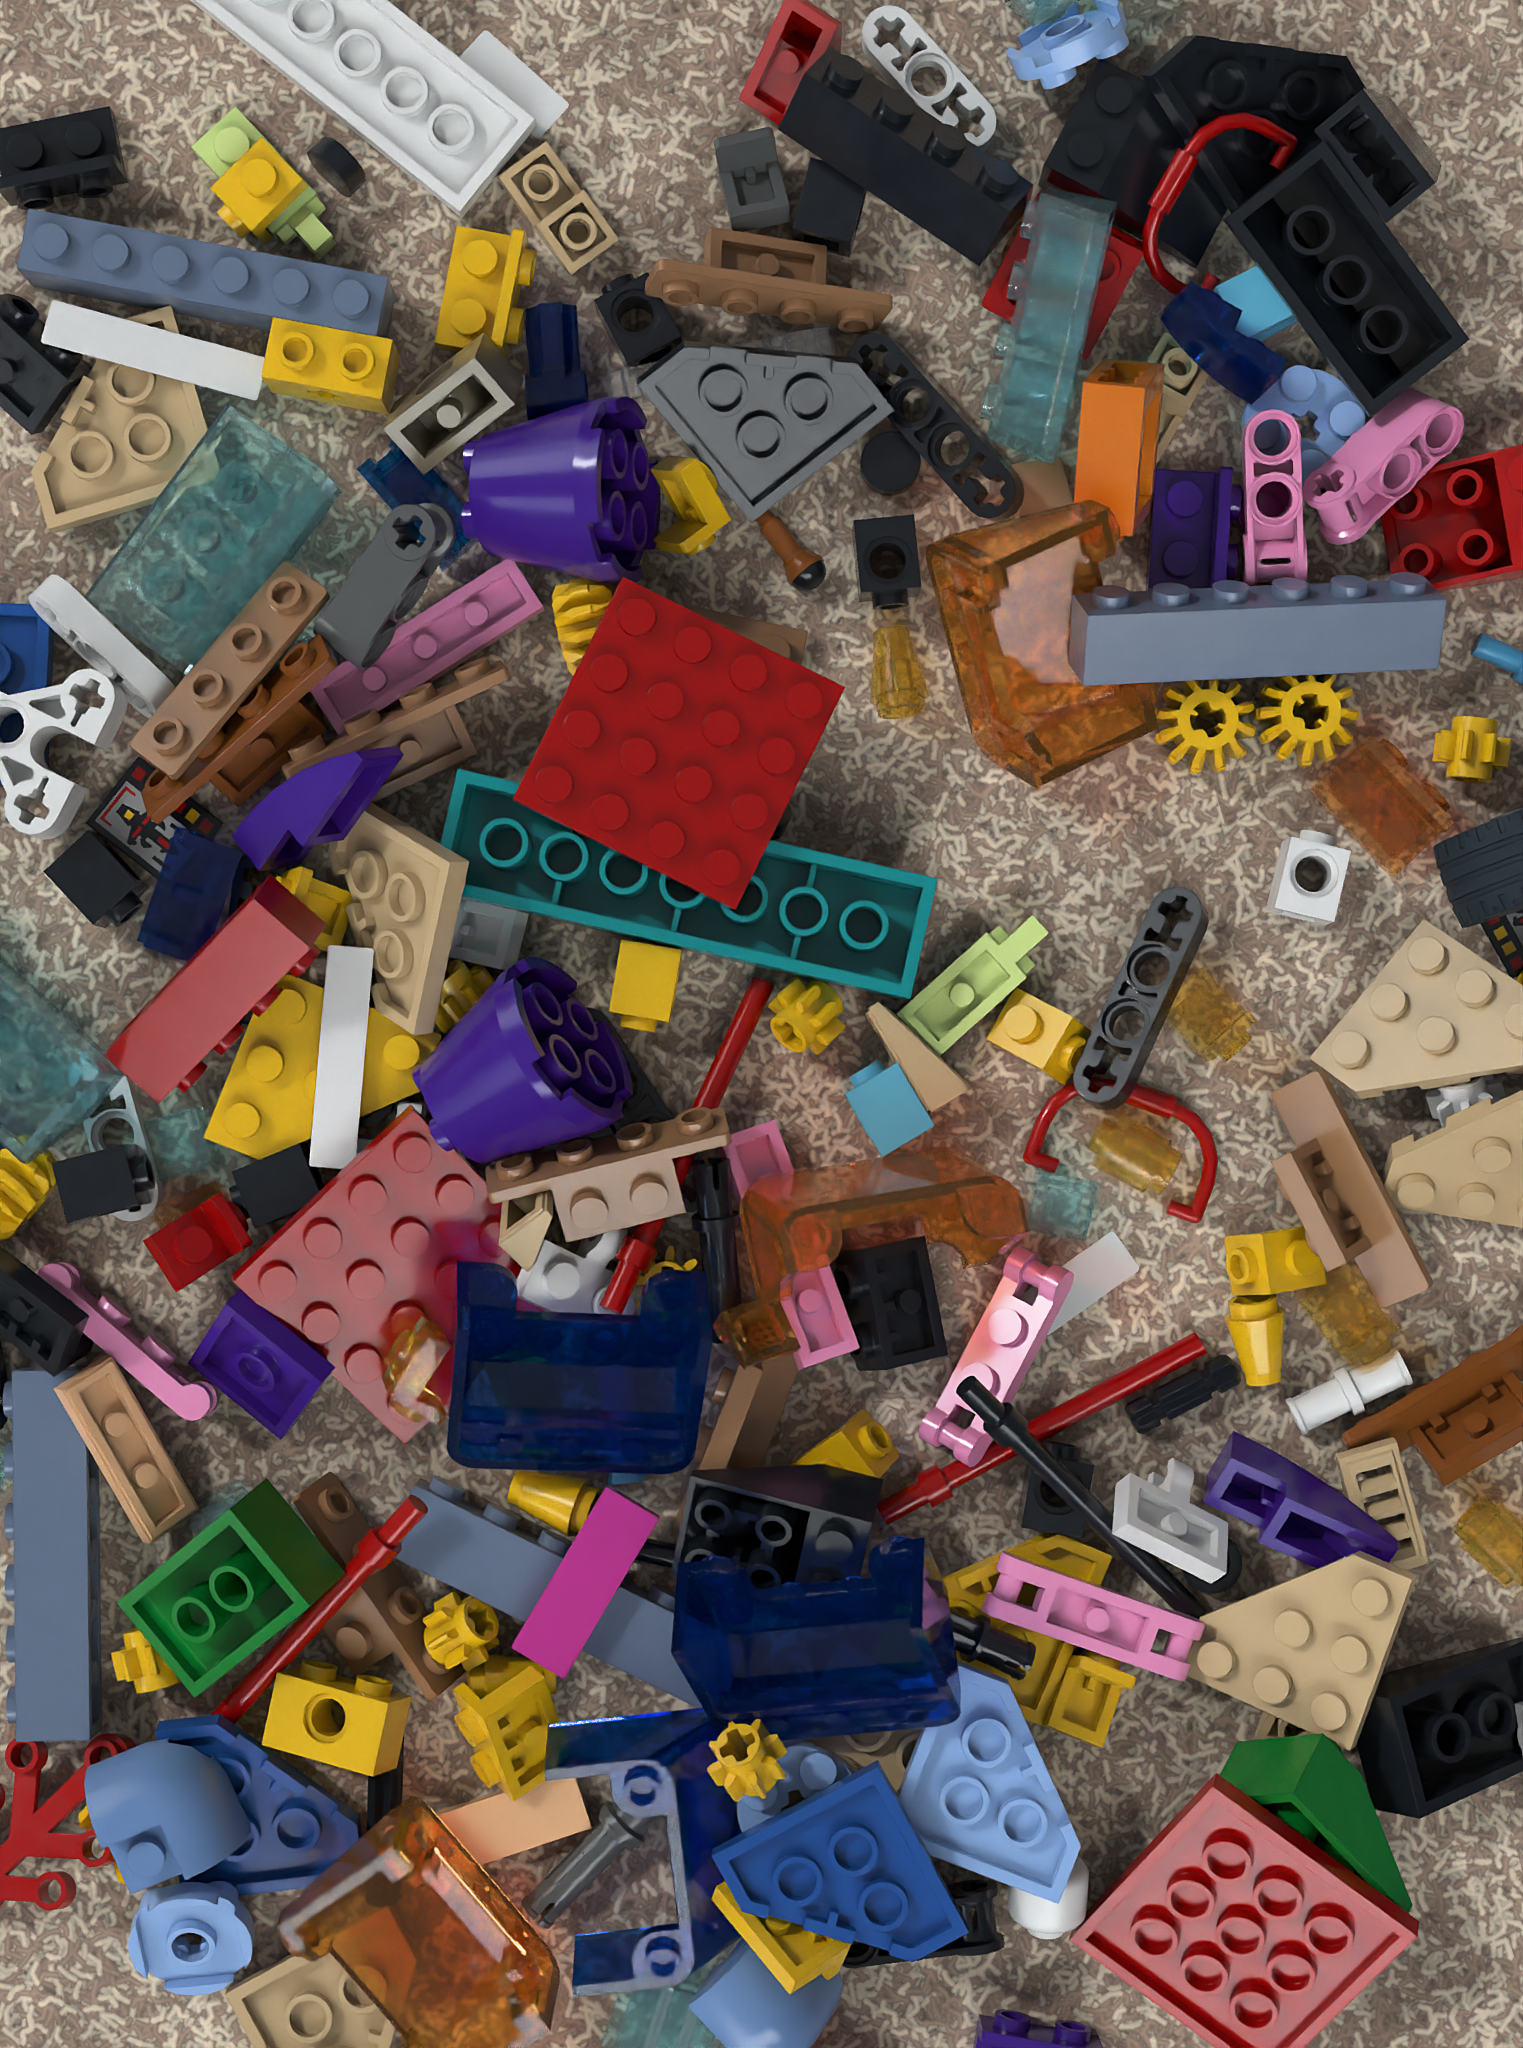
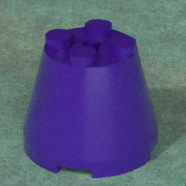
(567, 491)
(523, 1069)

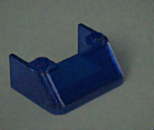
(654, 1770)

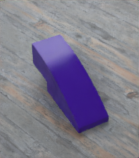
(314, 807)
(1291, 1506)

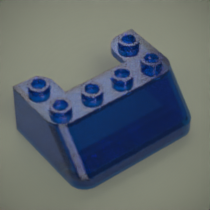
(576, 1384)
(821, 1653)

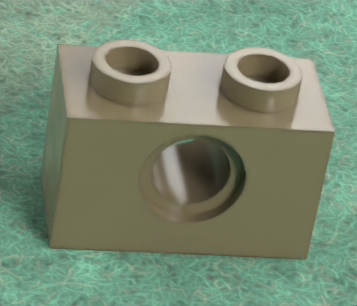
(453, 403)

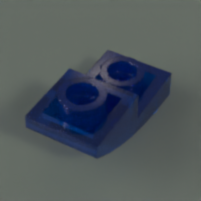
(1207, 333)

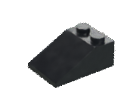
(1118, 152)
(1443, 1730)

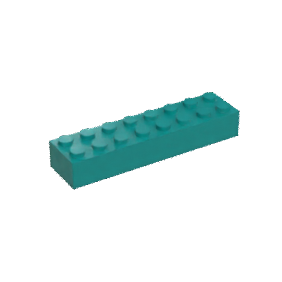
(797, 916)

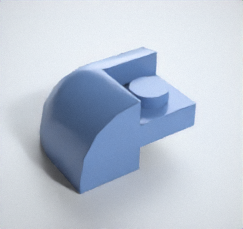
(164, 1812)
(753, 2010)

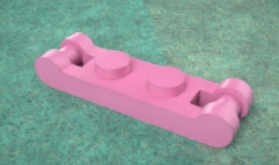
(999, 1350)
(145, 1359)
(1093, 1617)

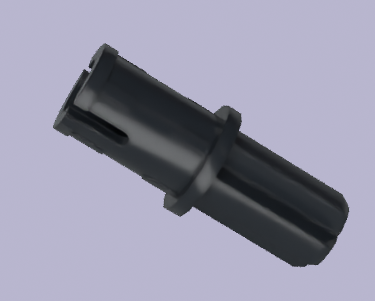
(990, 1645)

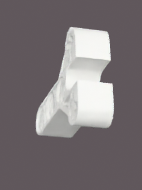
(45, 715)

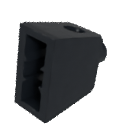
(1380, 152)

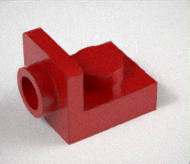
(199, 1240)

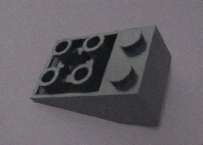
(780, 1521)

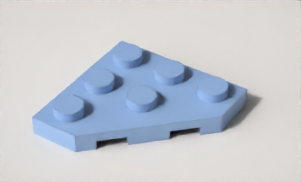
(987, 1795)

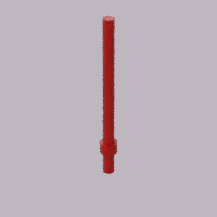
(637, 1251)
(936, 1484)
(375, 1551)

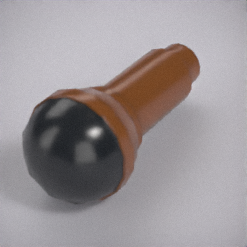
(802, 567)

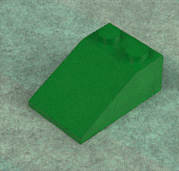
(231, 1588)
(1321, 1798)

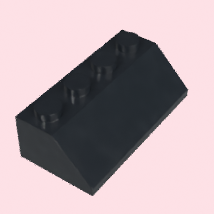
(905, 156)
(1346, 278)

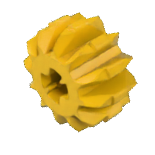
(577, 613)
(1292, 729)
(1196, 742)
(23, 1189)

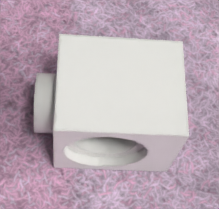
(1289, 898)

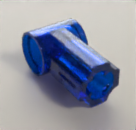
(554, 359)

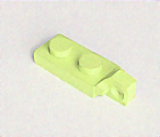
(228, 143)
(972, 985)

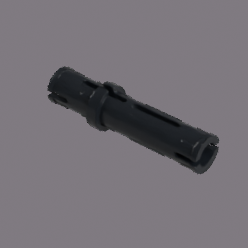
(716, 1229)

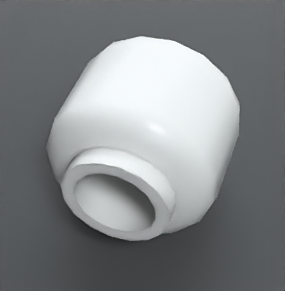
(1049, 1919)

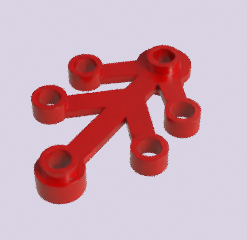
(33, 1828)

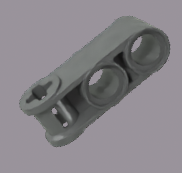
(386, 582)

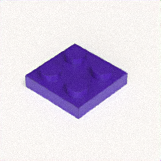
(261, 1364)

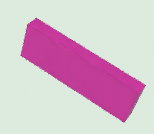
(585, 1581)

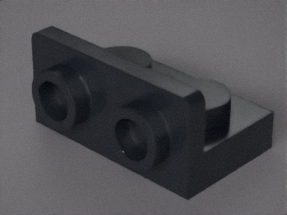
(60, 158)
(33, 374)
(891, 1304)
(40, 1318)

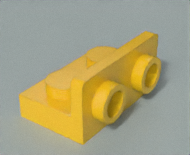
(485, 289)
(508, 1731)
(784, 1946)

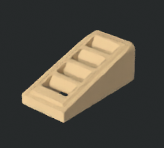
(924, 1069)
(1407, 1529)

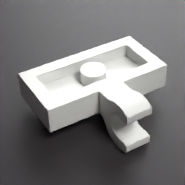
(574, 1281)
(1165, 1523)

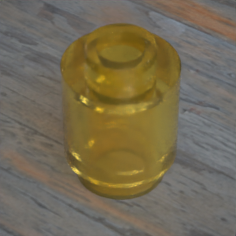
(1134, 1154)
(1493, 1539)

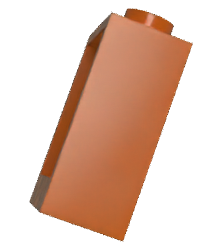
(1120, 439)

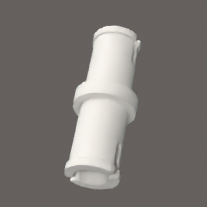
(1349, 1391)

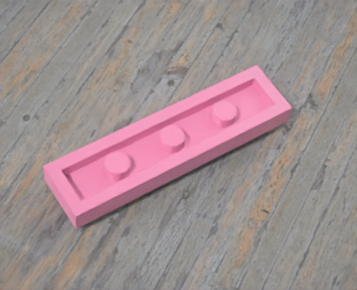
(431, 644)
(816, 1303)

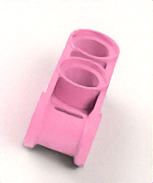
(1381, 464)
(1276, 535)

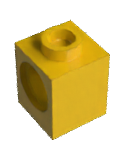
(645, 985)

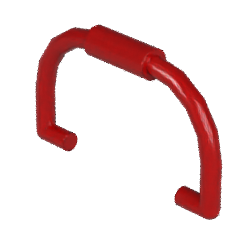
(1179, 172)
(1149, 1100)

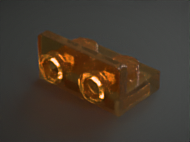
(1383, 804)

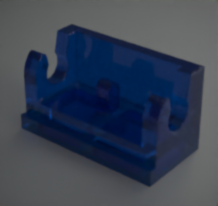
(400, 482)
(189, 893)

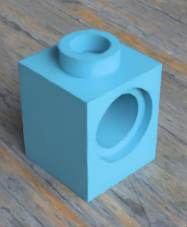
(1260, 304)
(887, 1106)

